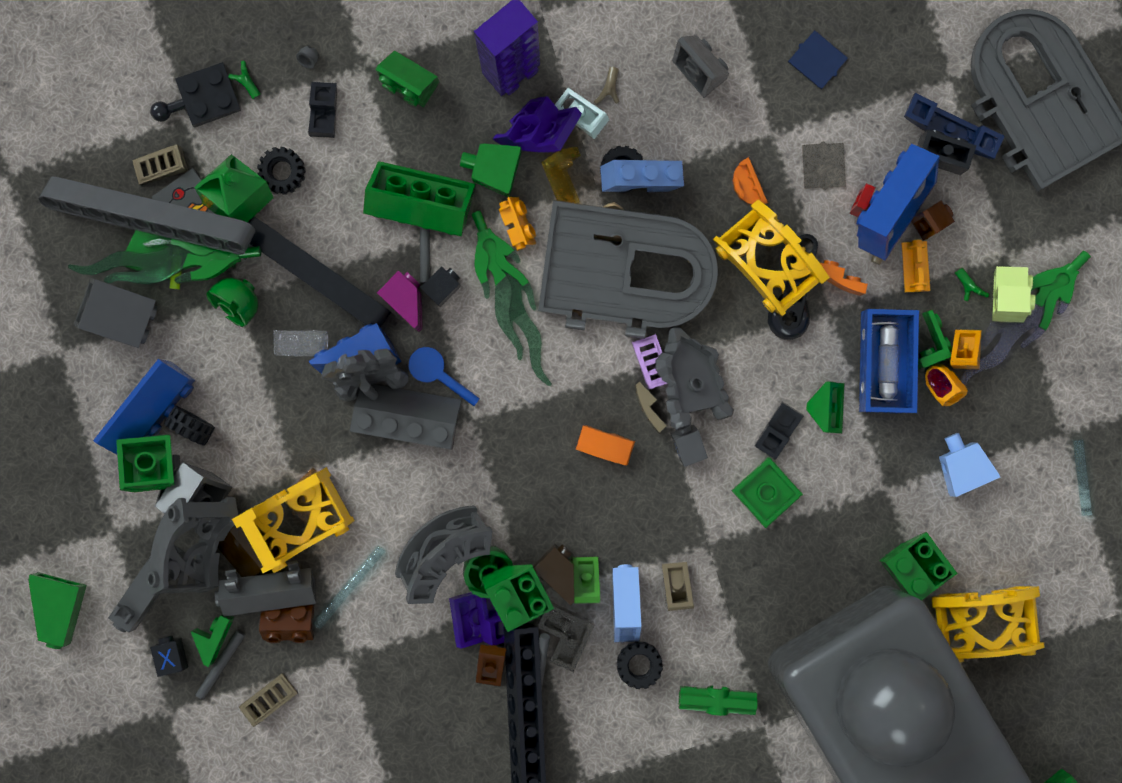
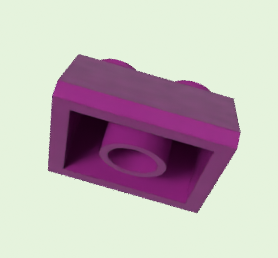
(404, 297)

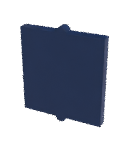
(817, 59)

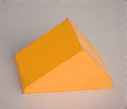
(966, 349)

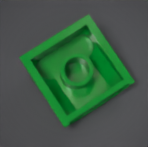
(145, 463)

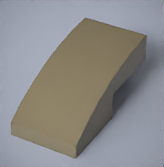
(645, 400)

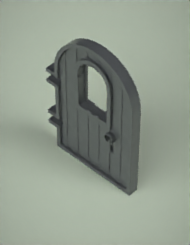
(1049, 124)
(597, 273)

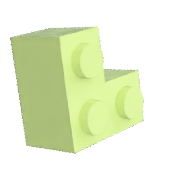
(1012, 294)

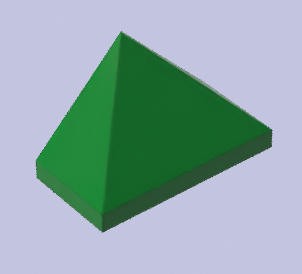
(827, 407)

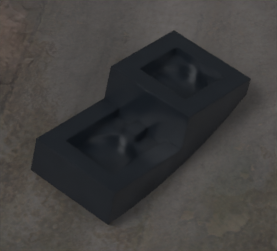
(322, 109)
(779, 430)

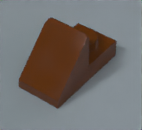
(490, 665)

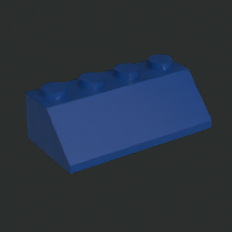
(147, 405)

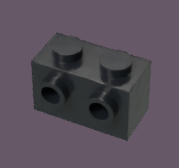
(953, 153)

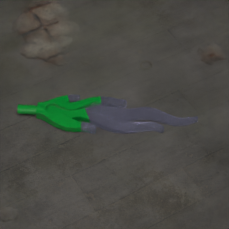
(1052, 286)

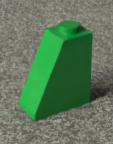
(55, 608)

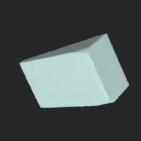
(592, 117)

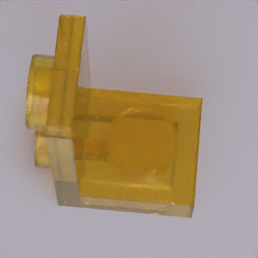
(557, 174)

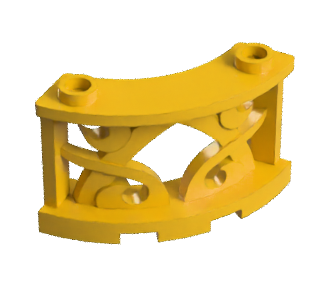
(766, 221)
(258, 518)
(1021, 602)

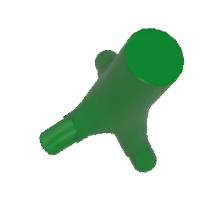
(246, 81)
(969, 285)

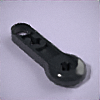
(799, 309)

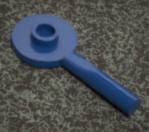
(428, 365)

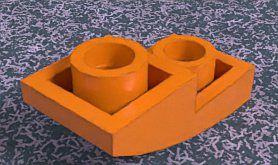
(850, 284)
(605, 445)

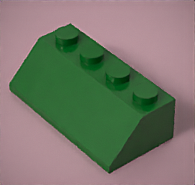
(418, 198)

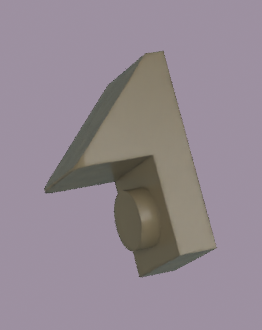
(677, 586)

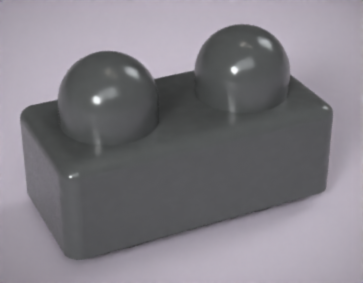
(891, 698)

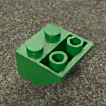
(407, 78)
(918, 566)
(516, 594)

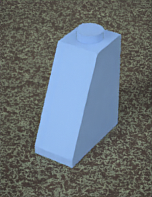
(626, 603)

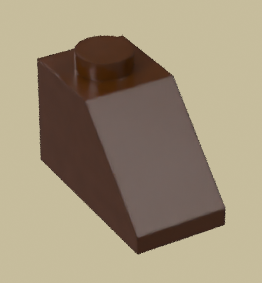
(933, 220)

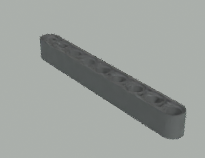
(147, 215)

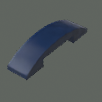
(928, 116)

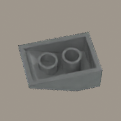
(699, 64)

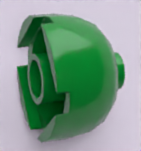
(235, 299)
(481, 566)

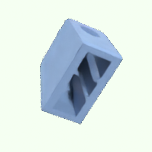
(965, 466)

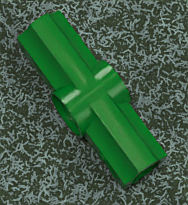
(717, 701)

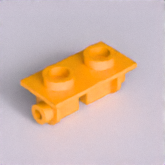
(514, 212)
(915, 266)

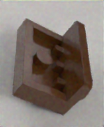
(287, 624)

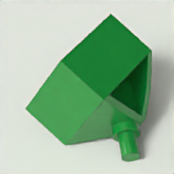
(234, 190)

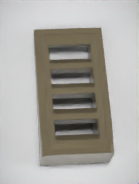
(180, 164)
(250, 714)

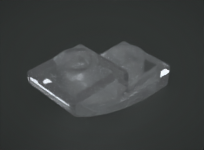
(299, 342)

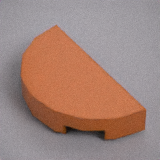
(747, 184)

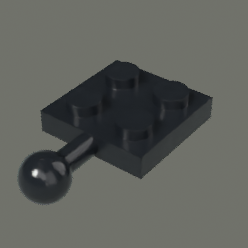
(204, 94)

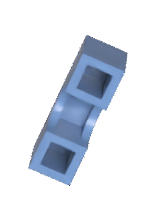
(649, 174)

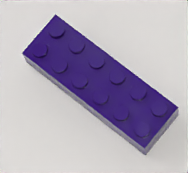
(508, 47)

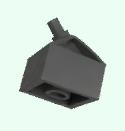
(193, 485)

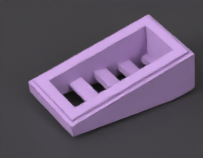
(646, 374)

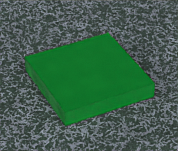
(767, 492)

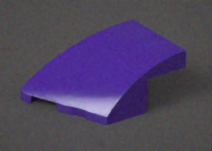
(540, 126)
(473, 617)

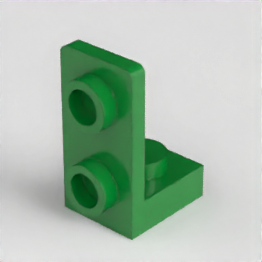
(942, 344)

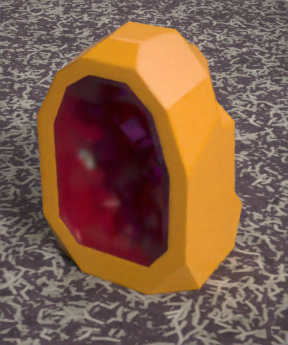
(944, 385)

